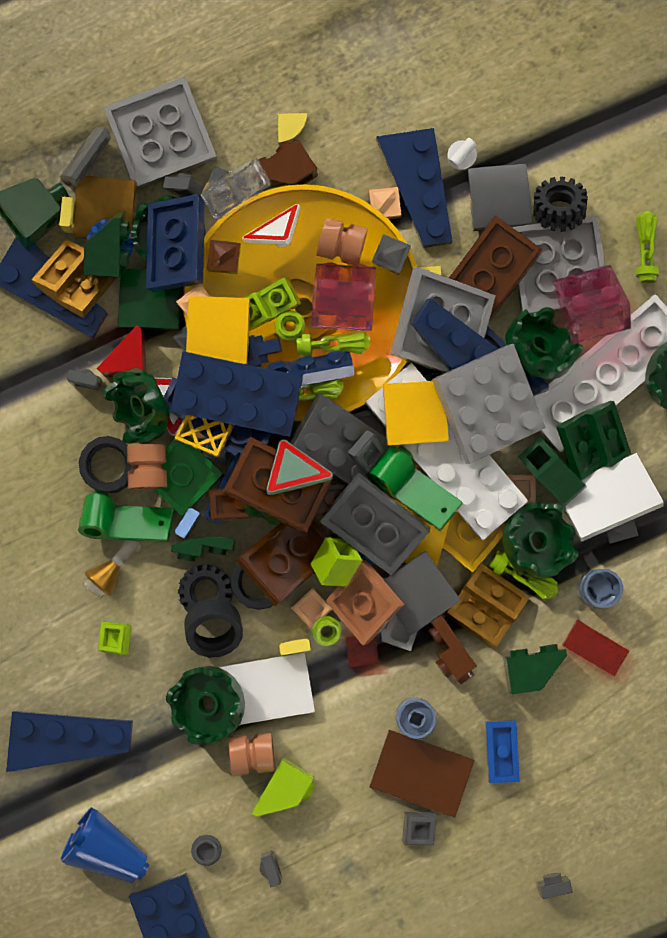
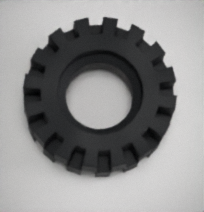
(560, 216)
(199, 573)

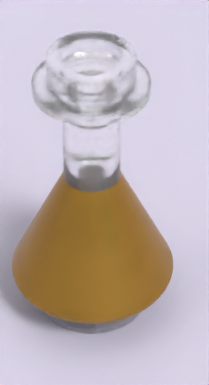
(103, 578)

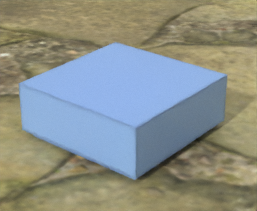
(188, 523)

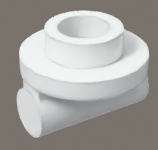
(462, 154)

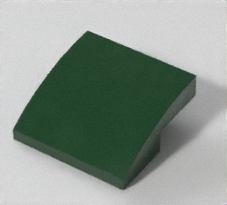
(147, 308)
(594, 439)

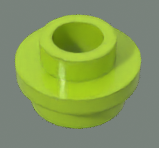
(288, 316)
(330, 638)

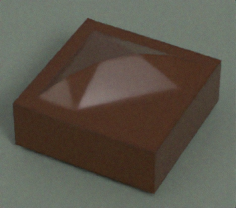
(223, 257)

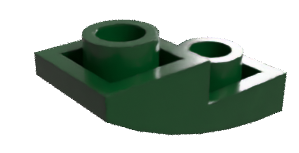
(195, 547)

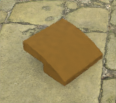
(100, 200)
(65, 281)
(487, 606)

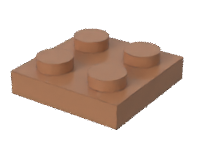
(365, 603)

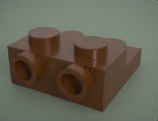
(453, 658)

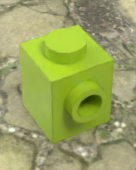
(336, 562)

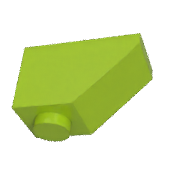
(285, 789)

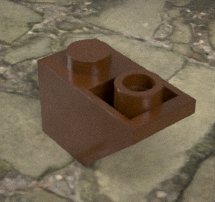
(289, 166)

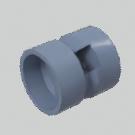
(600, 588)
(415, 717)

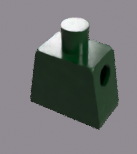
(31, 209)

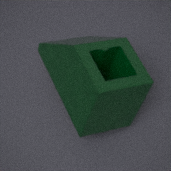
(105, 248)
(552, 471)
(532, 670)

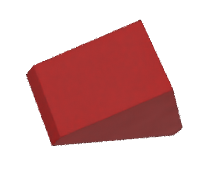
(126, 355)

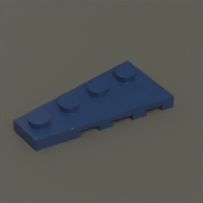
(16, 277)
(449, 336)

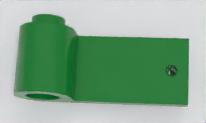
(420, 494)
(107, 521)

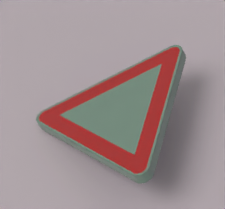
(294, 470)

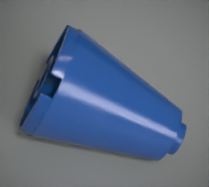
(104, 849)

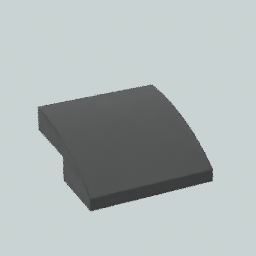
(86, 156)
(501, 193)
(422, 591)

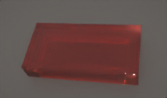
(595, 647)

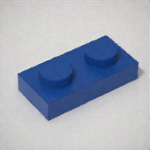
(502, 751)

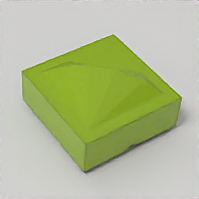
(114, 638)

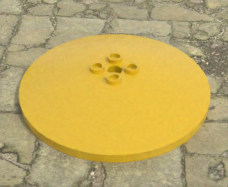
(267, 263)

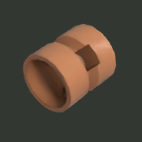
(341, 241)
(147, 466)
(251, 754)

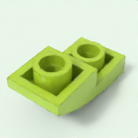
(272, 302)

